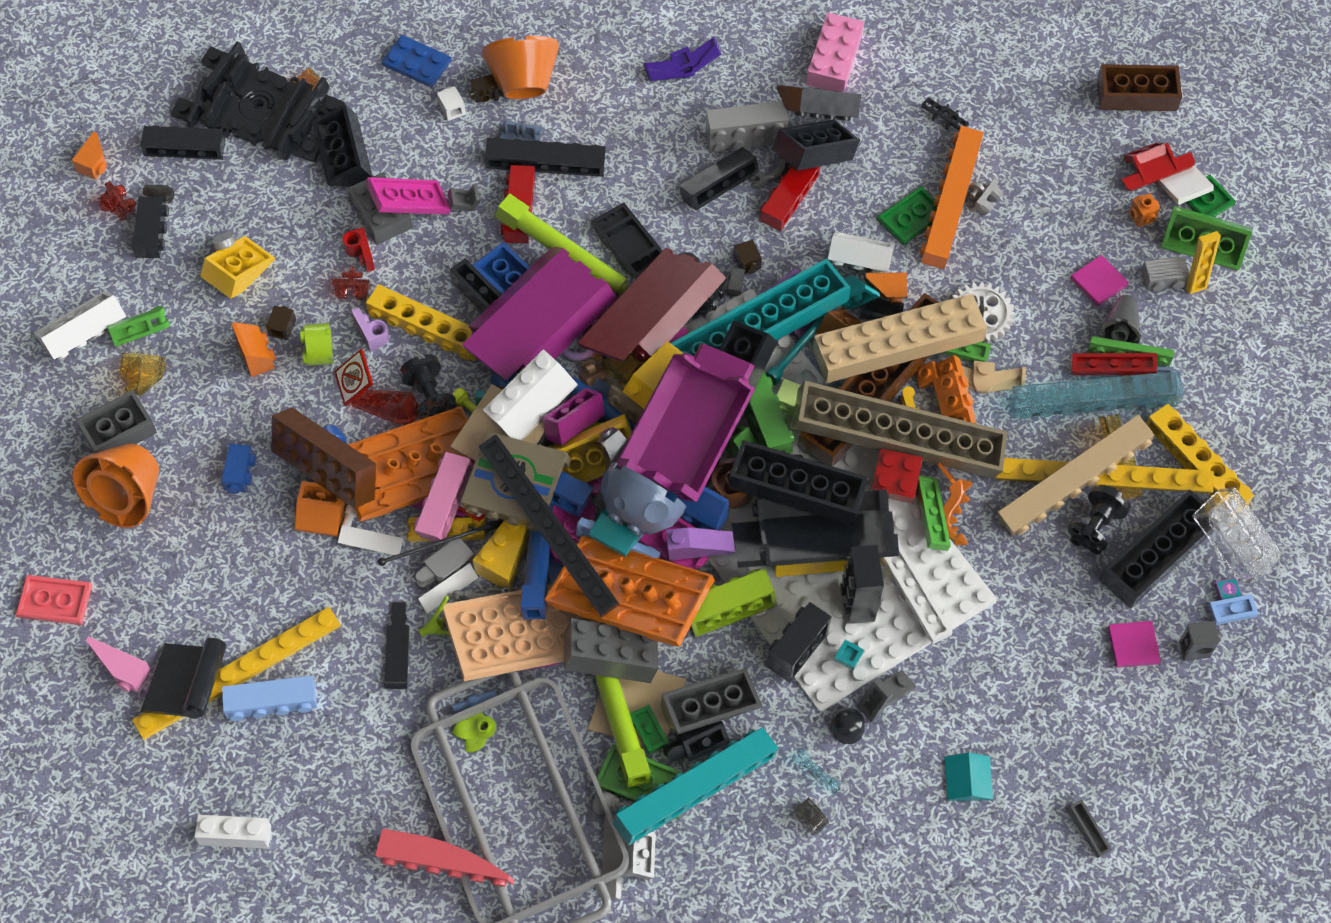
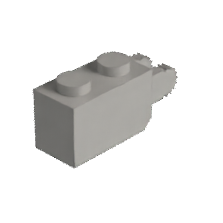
(444, 563)

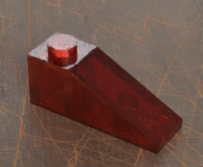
(389, 405)

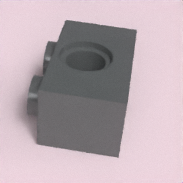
(1199, 640)

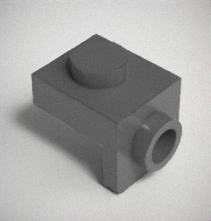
(464, 199)

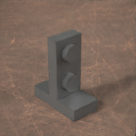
(884, 693)

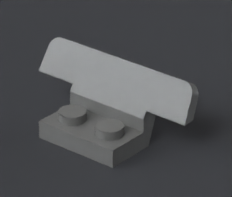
(640, 855)

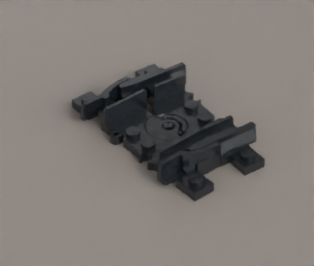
(286, 108)

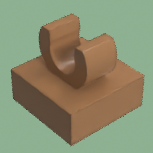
(591, 373)

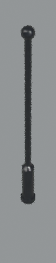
(488, 526)

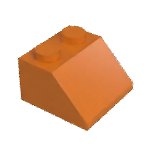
(254, 348)

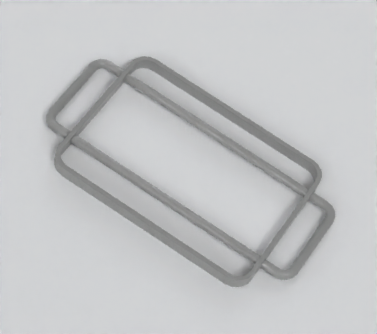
(520, 690)

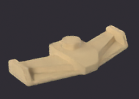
(985, 379)

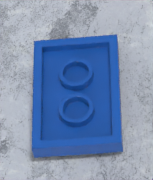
(416, 61)

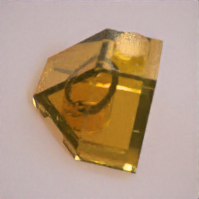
(141, 371)

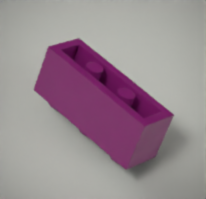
(573, 416)

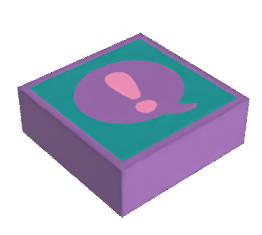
(1228, 588)

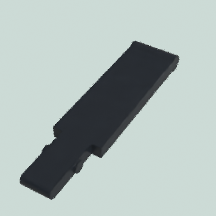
(397, 649)

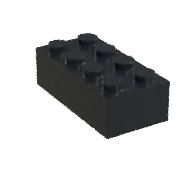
(815, 144)
(862, 584)

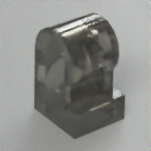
(810, 816)

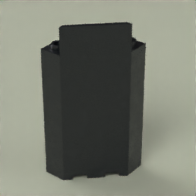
(799, 537)

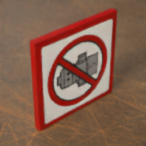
(353, 377)

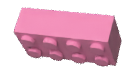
(835, 53)

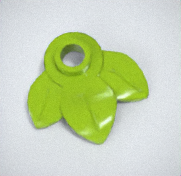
(471, 731)

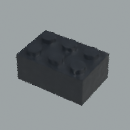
(799, 641)

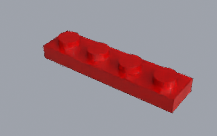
(1114, 363)

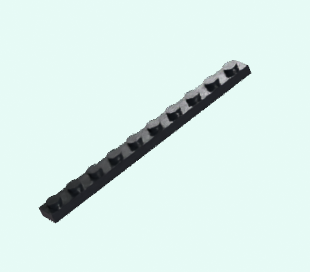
(549, 526)

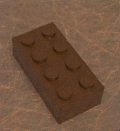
(1139, 87)

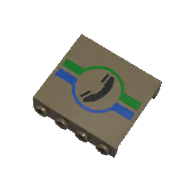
(490, 495)

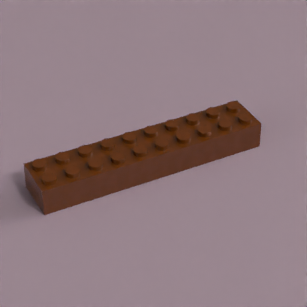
(878, 384)

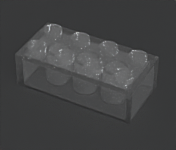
(1237, 535)

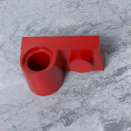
(360, 247)

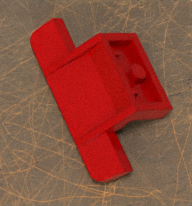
(1154, 164)

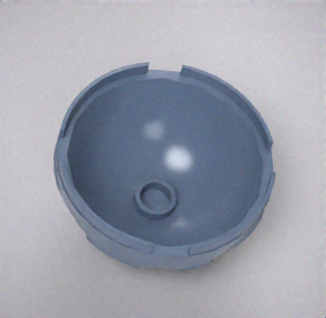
(638, 501)

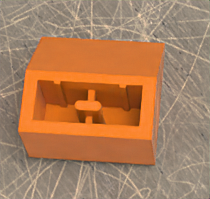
(318, 510)

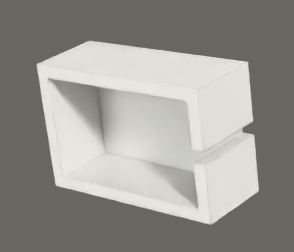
(860, 252)

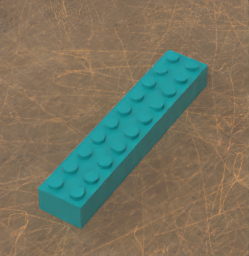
(778, 309)

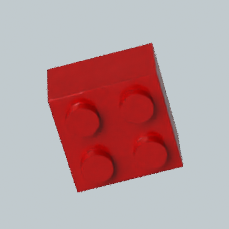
(898, 474)

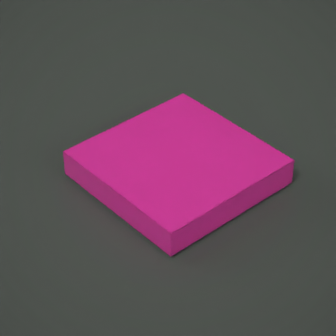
(1099, 280)
(1134, 644)

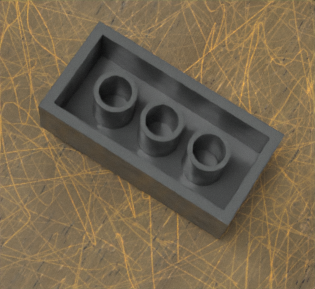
(609, 651)

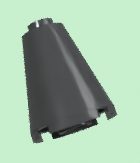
(1122, 321)

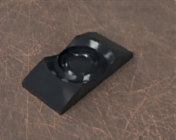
(626, 239)

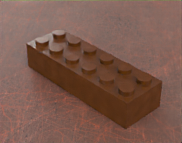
(323, 457)

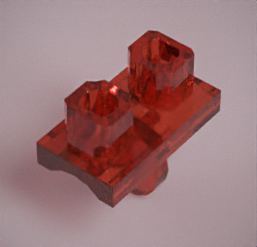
(113, 201)
(360, 285)

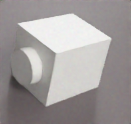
(451, 103)

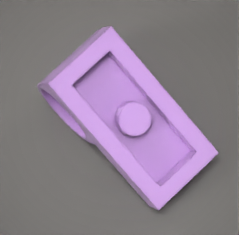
(369, 329)

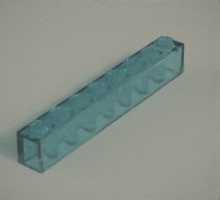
(1097, 395)

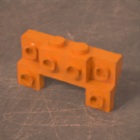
(949, 386)

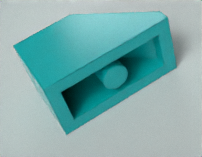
(859, 293)

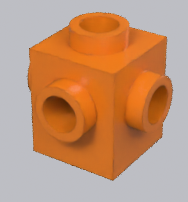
(1144, 210)

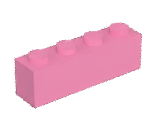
(444, 497)

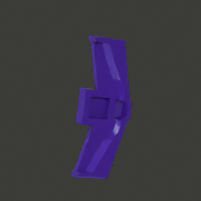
(683, 63)

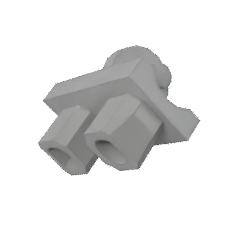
(981, 202)

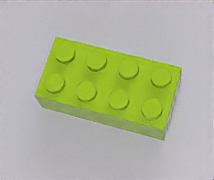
(734, 602)

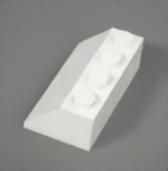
(80, 325)
(530, 396)

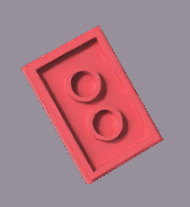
(54, 599)

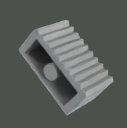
(1165, 273)

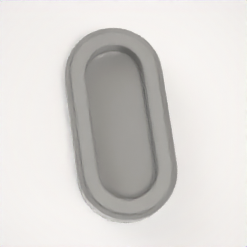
(223, 240)

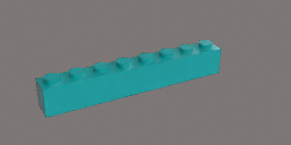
(694, 786)

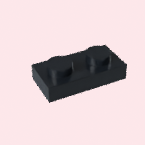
(880, 308)

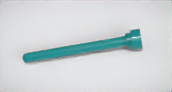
(776, 372)

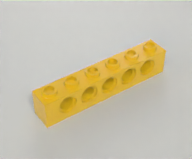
(419, 314)
(1187, 455)

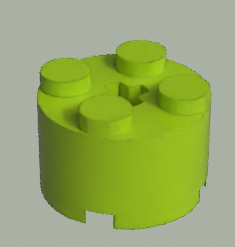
(318, 344)

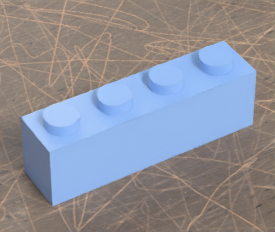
(269, 698)

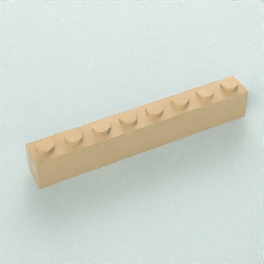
(1076, 475)

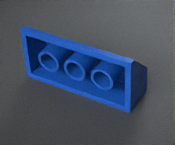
(501, 267)
(708, 512)

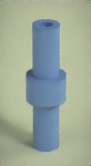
(473, 700)

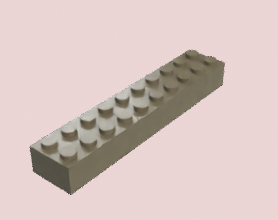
(899, 429)

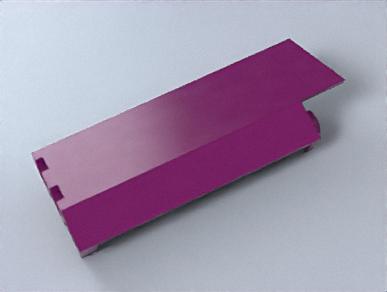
(538, 312)
(689, 421)

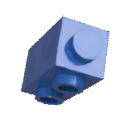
(237, 468)

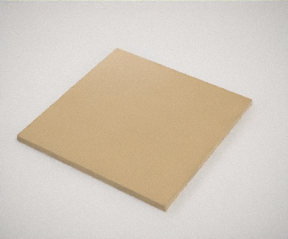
(478, 424)
(637, 696)

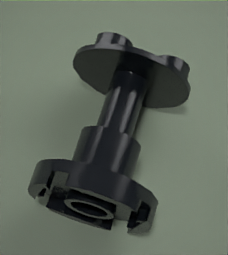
(422, 375)
(1106, 505)

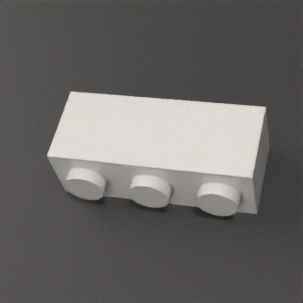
(233, 831)

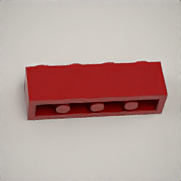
(521, 185)
(787, 196)

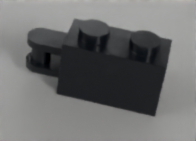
(697, 742)

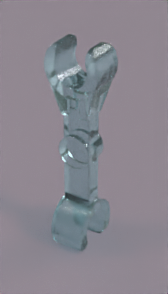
(831, 783)

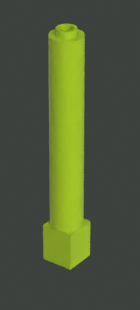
(516, 215)
(632, 757)

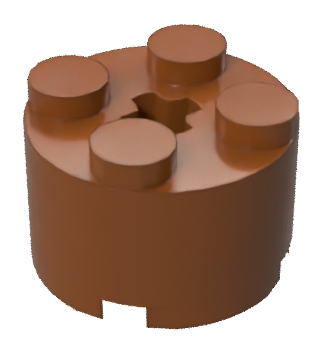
(720, 485)

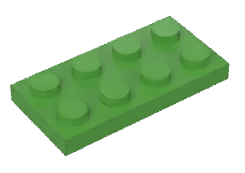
(613, 781)

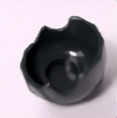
(847, 725)

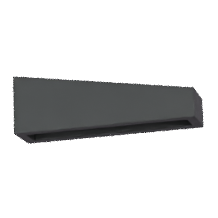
(1088, 828)

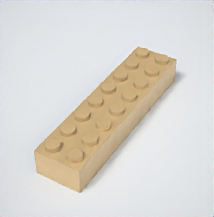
(899, 338)

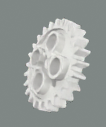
(1000, 314)

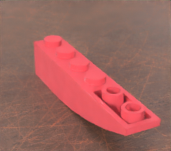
(436, 856)

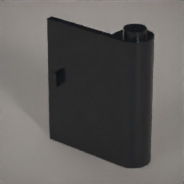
(184, 679)

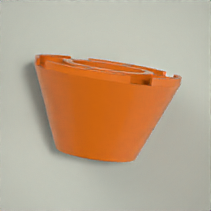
(522, 66)
(118, 483)

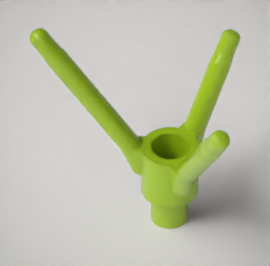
(435, 625)

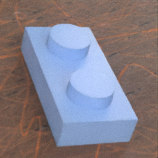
(1233, 609)

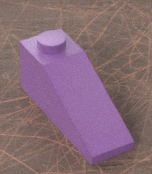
(696, 542)

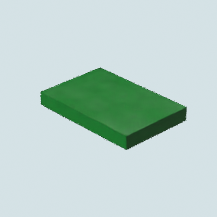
(909, 215)

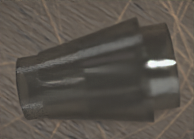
(159, 191)

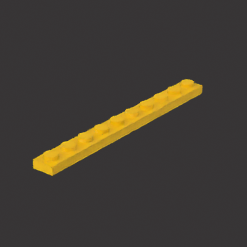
(1123, 477)
(252, 664)

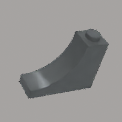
(612, 444)

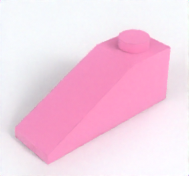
(124, 668)

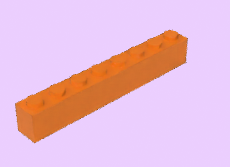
(952, 197)

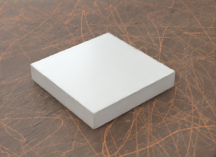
(1186, 185)

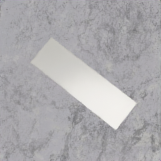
(370, 540)
(455, 582)

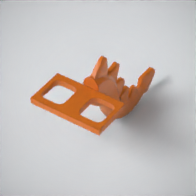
(953, 503)

